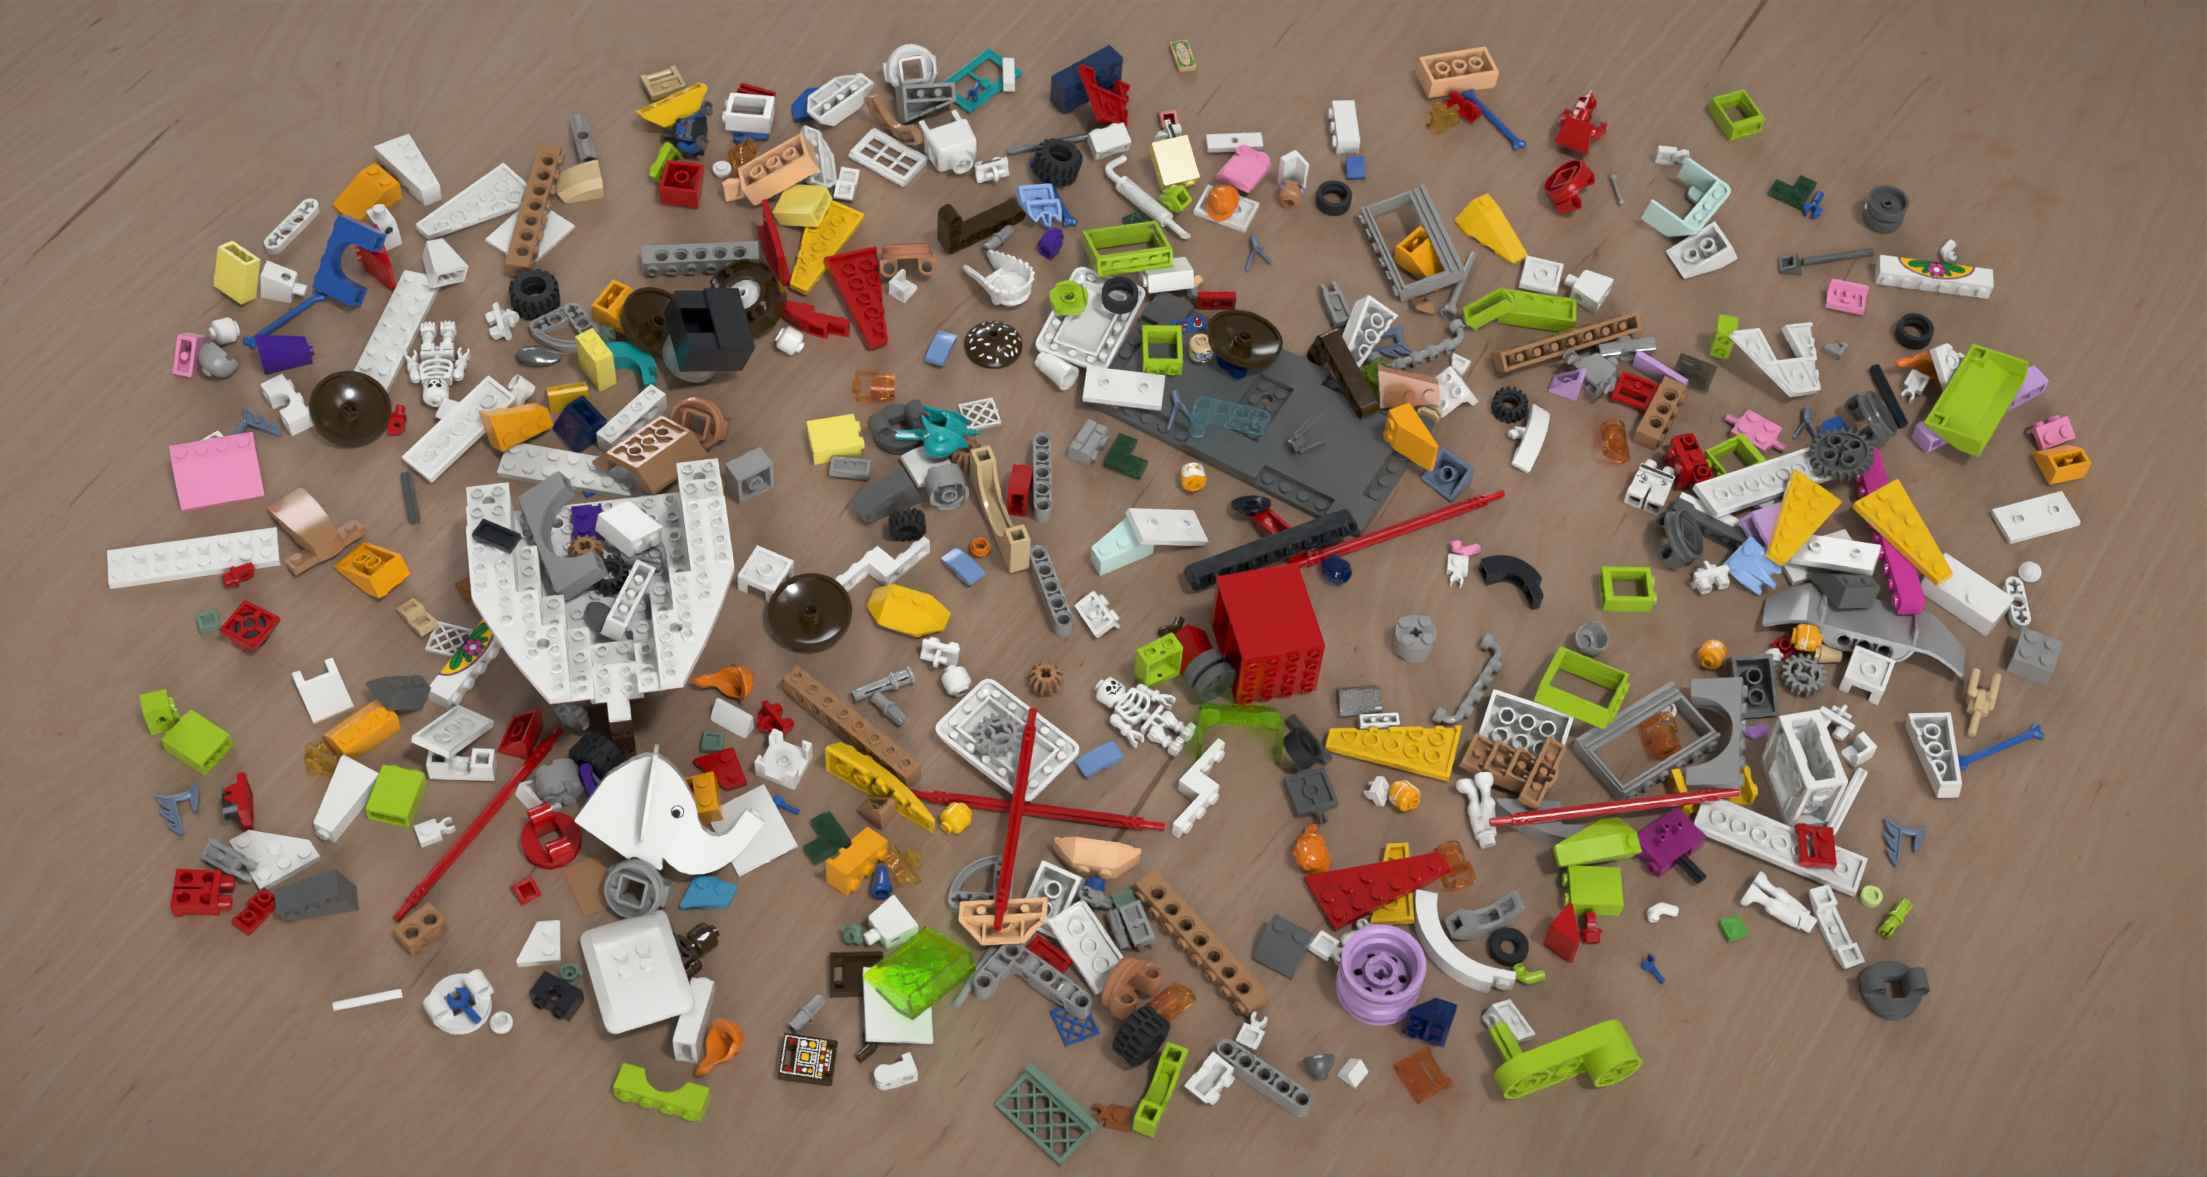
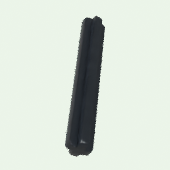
(1888, 396)

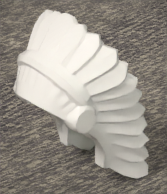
(1009, 282)

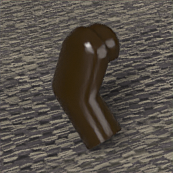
(1174, 628)
(867, 1050)

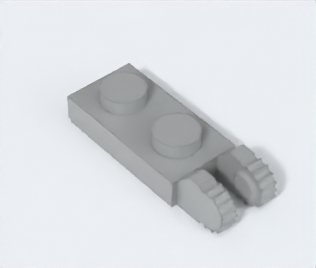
(1335, 304)
(227, 859)

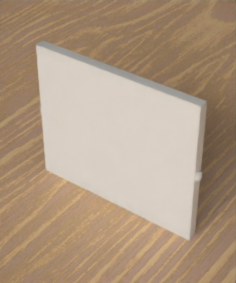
(554, 232)
(771, 839)
(888, 1025)

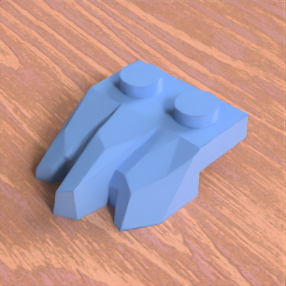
(1039, 203)
(1752, 567)

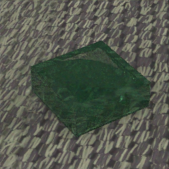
(1133, 218)

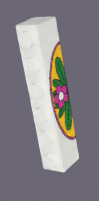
(1934, 276)
(464, 667)

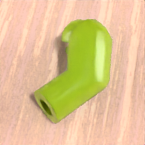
(1527, 977)

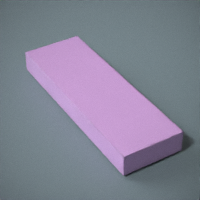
(1655, 369)

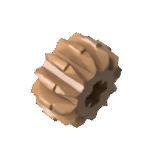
(962, 455)
(585, 545)
(1045, 678)

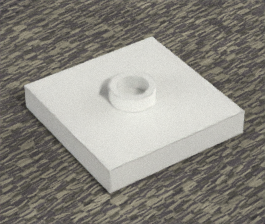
(1541, 275)

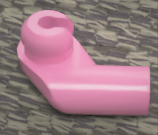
(1456, 548)

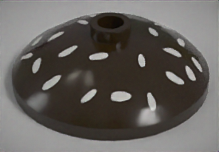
(993, 344)

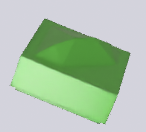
(1733, 928)

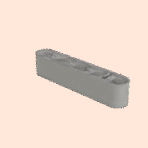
(1042, 477)
(1050, 598)
(1267, 1087)

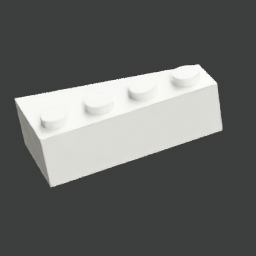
(1936, 748)

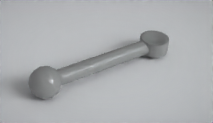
(1612, 177)

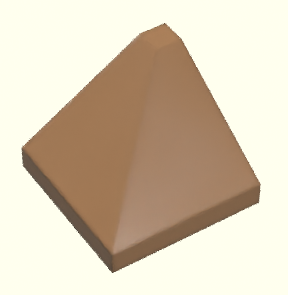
(1423, 304)

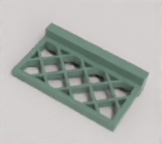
(1059, 1099)

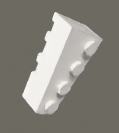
(407, 164)
(1366, 326)

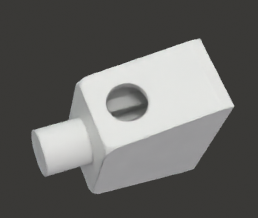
(385, 221)
(280, 283)
(1589, 289)
(890, 924)

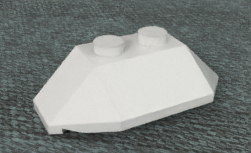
(839, 98)
(827, 174)

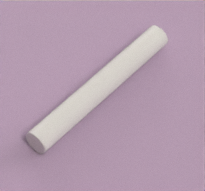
(368, 999)

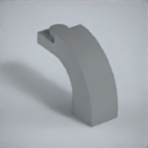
(1486, 921)

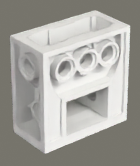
(1803, 769)

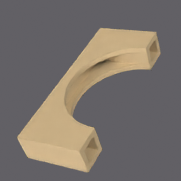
(1011, 539)

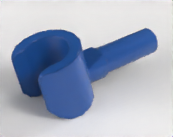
(974, 92)
(780, 802)
(1650, 967)

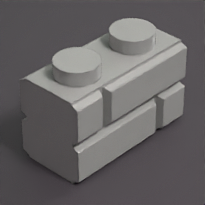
(1088, 443)

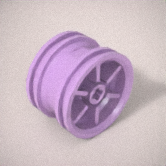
(1380, 974)

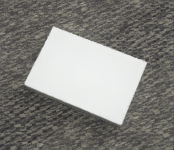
(1239, 220)

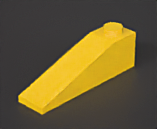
(1488, 224)

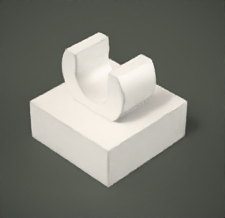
(1378, 791)

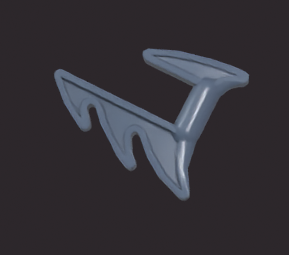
(1393, 350)
(262, 425)
(170, 804)
(1894, 841)

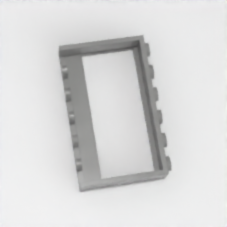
(1437, 234)
(1628, 719)

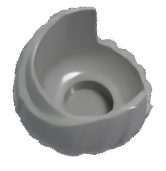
(1591, 638)

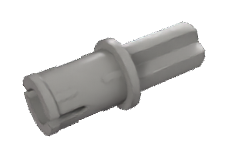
(998, 239)
(657, 563)
(889, 708)
(1095, 898)
(1118, 931)
(806, 1014)

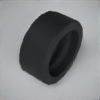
(1336, 187)
(1124, 284)
(1918, 321)
(1302, 748)

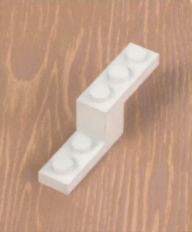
(884, 567)
(1199, 788)

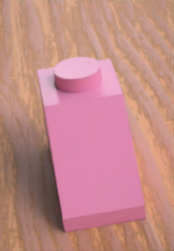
(186, 353)

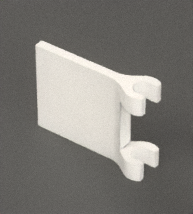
(325, 694)

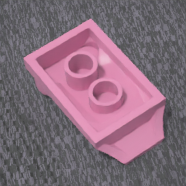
(1245, 168)

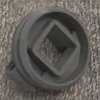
(1877, 415)
(881, 423)
(1683, 538)
(1912, 984)

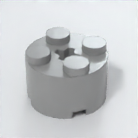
(946, 486)
(1414, 638)
(560, 782)

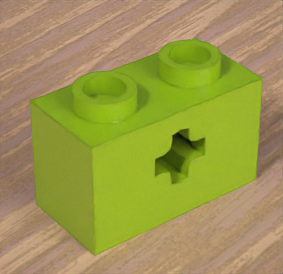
(1721, 343)
(159, 711)

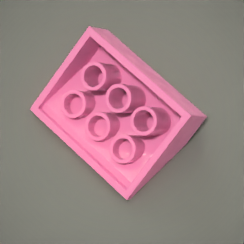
(217, 471)

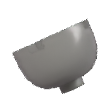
(216, 361)

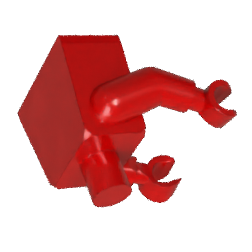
(1577, 131)

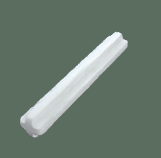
(1847, 799)

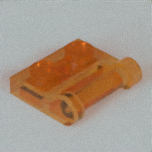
(1417, 1079)

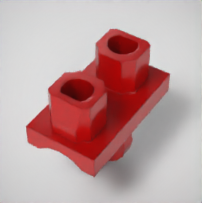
(770, 719)

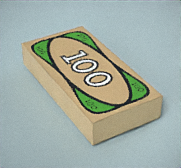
(1182, 56)

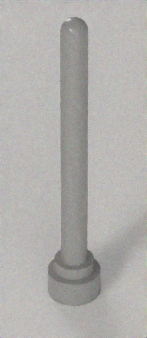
(1449, 309)

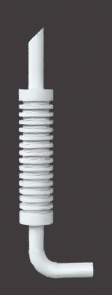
(1142, 199)

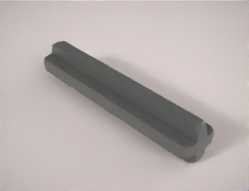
(410, 497)
(1294, 722)

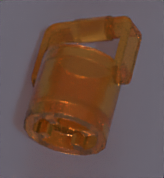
(742, 154)
(881, 386)
(1614, 440)
(1662, 738)
(1456, 860)
(1168, 1004)

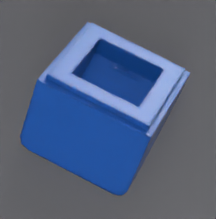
(1355, 167)

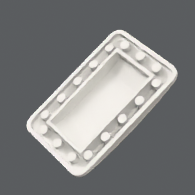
(1093, 335)
(1051, 748)
(636, 972)

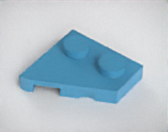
(708, 893)

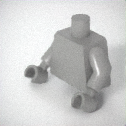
(1600, 371)

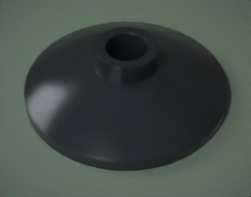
(1251, 504)

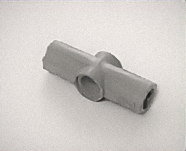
(582, 138)
(1626, 348)

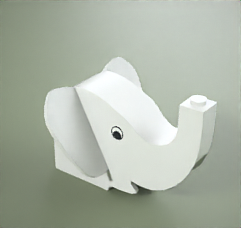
(652, 815)

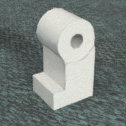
(897, 1074)

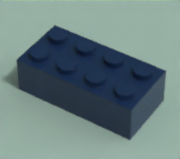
(1067, 86)

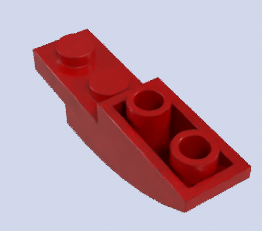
(817, 324)

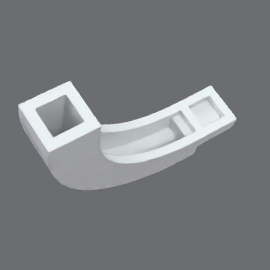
(1447, 956)

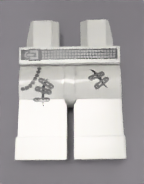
(1653, 481)

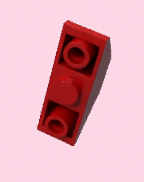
(1701, 468)

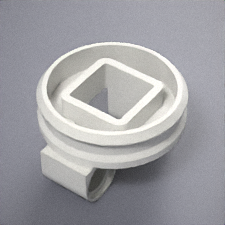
(893, 67)
(440, 1011)

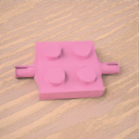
(1758, 430)

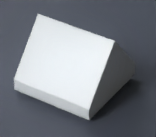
(1353, 1072)

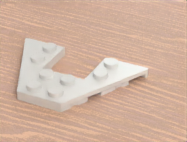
(1793, 375)

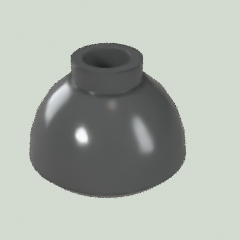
(1319, 1065)

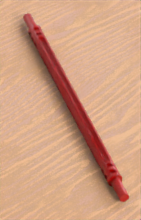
(1399, 529)
(1613, 807)
(1041, 810)
(1015, 818)
(478, 824)

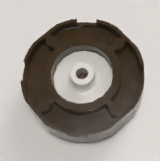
(760, 292)

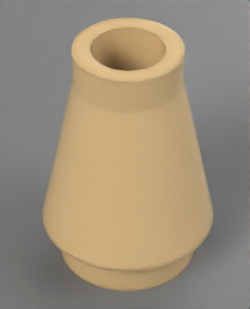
(1826, 654)

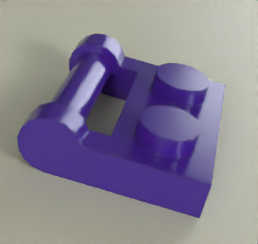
(586, 772)

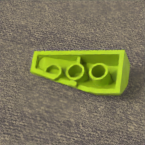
(1601, 842)

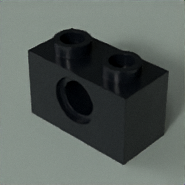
(549, 986)

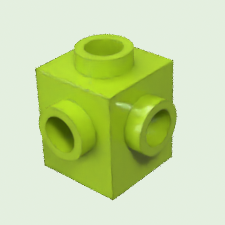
(1175, 198)

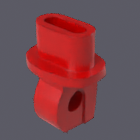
(397, 418)
(238, 574)
(1590, 933)

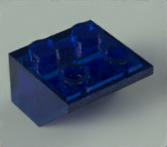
(579, 424)
(1430, 1021)

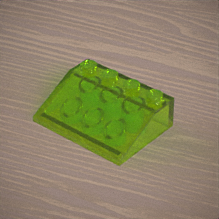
(920, 972)

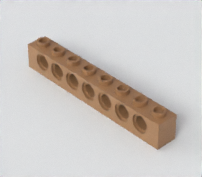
(534, 209)
(1560, 342)
(850, 726)
(1155, 885)

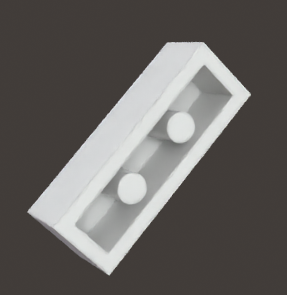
(1008, 74)
(1381, 721)

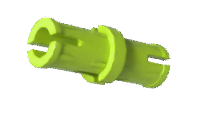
(1895, 918)

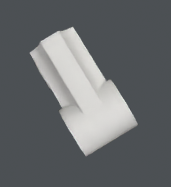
(521, 389)

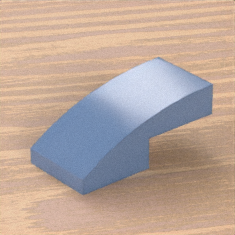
(940, 348)
(964, 566)
(1099, 758)

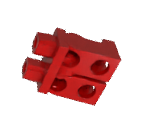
(201, 892)

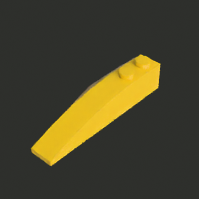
(875, 780)

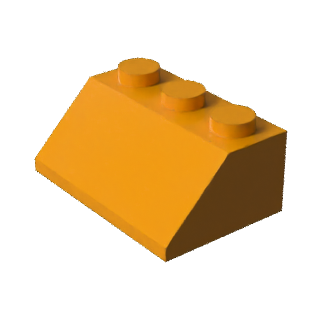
(363, 730)

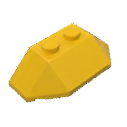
(675, 106)
(907, 610)

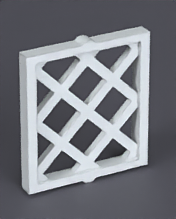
(979, 414)
(449, 640)

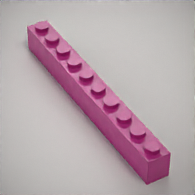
(1899, 572)

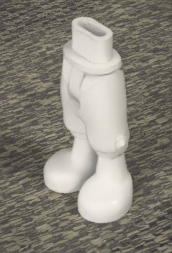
(1480, 812)
(1780, 905)

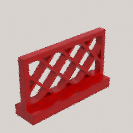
(772, 245)

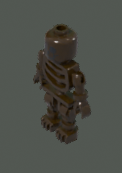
(699, 941)

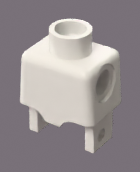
(950, 145)

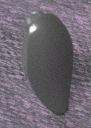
(538, 356)
(597, 614)

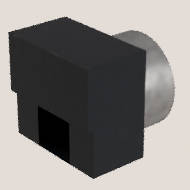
(706, 333)

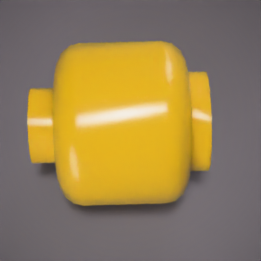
(955, 818)

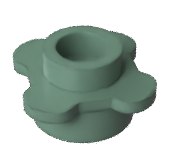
(607, 334)
(857, 932)
(569, 968)

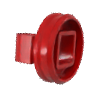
(1565, 193)
(559, 851)

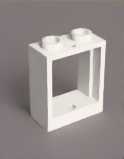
(749, 122)

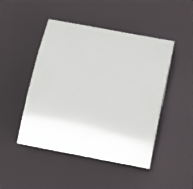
(918, 463)

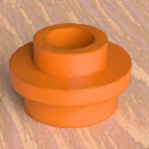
(977, 543)

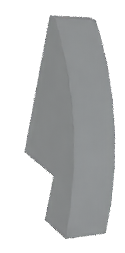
(1545, 832)

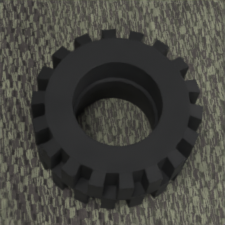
(1057, 162)
(534, 283)
(598, 752)
(1141, 1036)

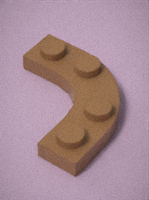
(904, 133)

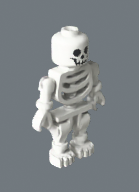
(436, 366)
(1114, 694)

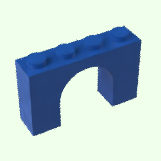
(330, 276)

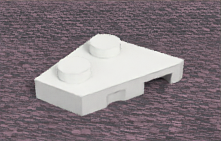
(542, 945)

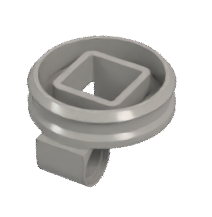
(655, 894)

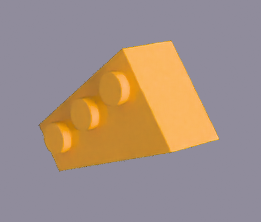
(515, 424)
(856, 861)

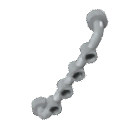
(1432, 352)
(1475, 693)

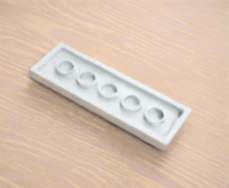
(457, 430)

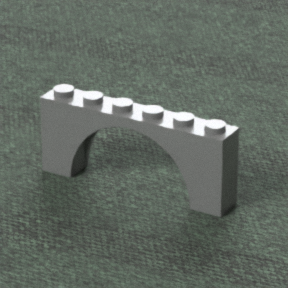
(540, 508)
(1728, 699)

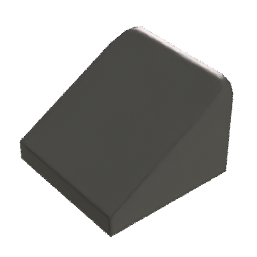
(1790, 265)

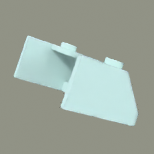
(1706, 192)

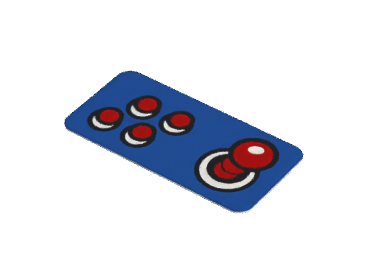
(1190, 323)

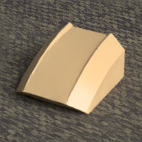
(580, 183)

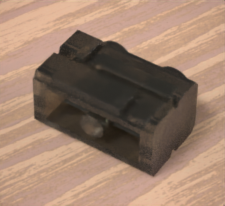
(1698, 372)

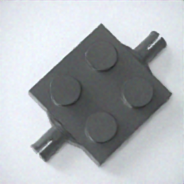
(1311, 792)

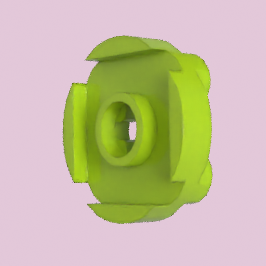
(1068, 307)

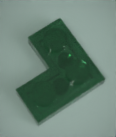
(1793, 195)
(1122, 460)
(830, 838)

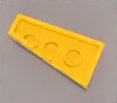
(1401, 910)

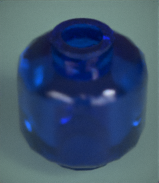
(1336, 570)

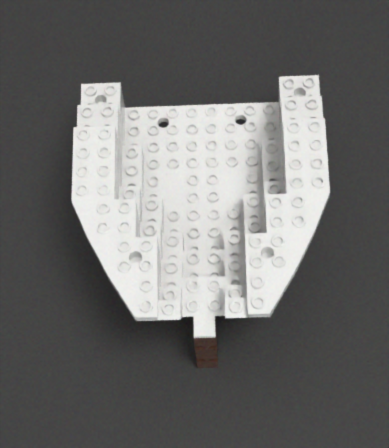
(554, 637)

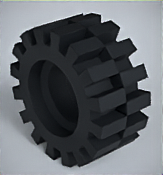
(1507, 413)
(907, 524)
(616, 583)

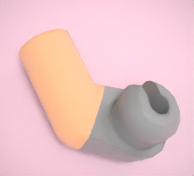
(1192, 292)

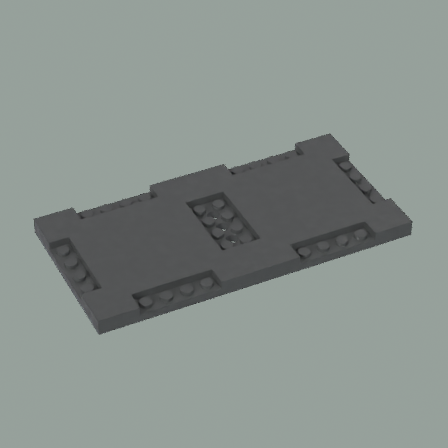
(1347, 472)

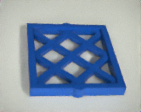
(1081, 1037)

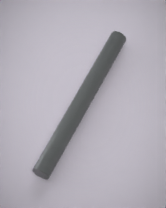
(1837, 256)

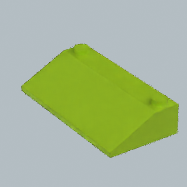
(1977, 398)

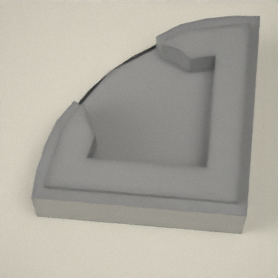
(1835, 350)

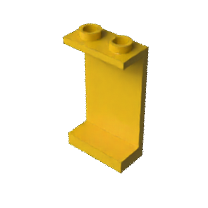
(1748, 792)

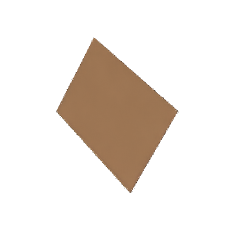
(587, 885)

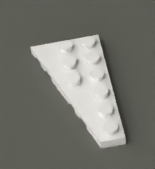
(487, 198)

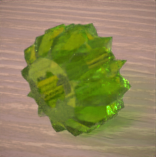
(1370, 370)

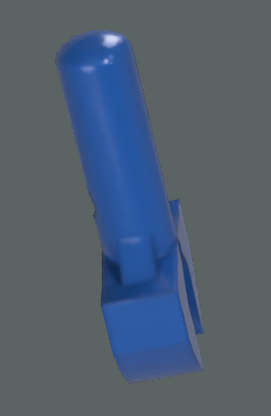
(740, 136)
(1814, 206)
(463, 1004)

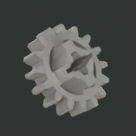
(1803, 675)
(573, 716)
(997, 732)

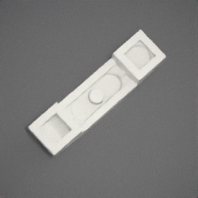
(1532, 438)
(1833, 929)

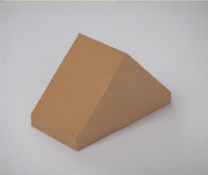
(878, 810)

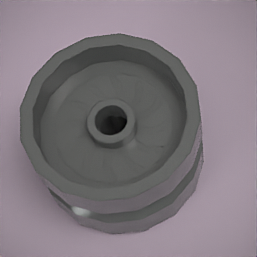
(1885, 208)
(1210, 675)

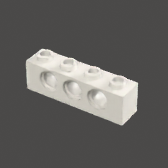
(635, 415)
(628, 600)

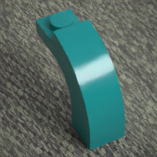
(629, 357)

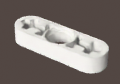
(2020, 596)

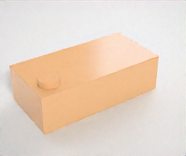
(1457, 72)
(778, 169)

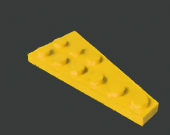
(823, 241)
(1800, 515)
(1898, 521)
(1410, 749)

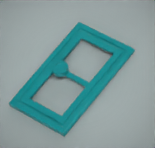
(990, 91)

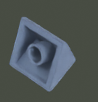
(1450, 474)

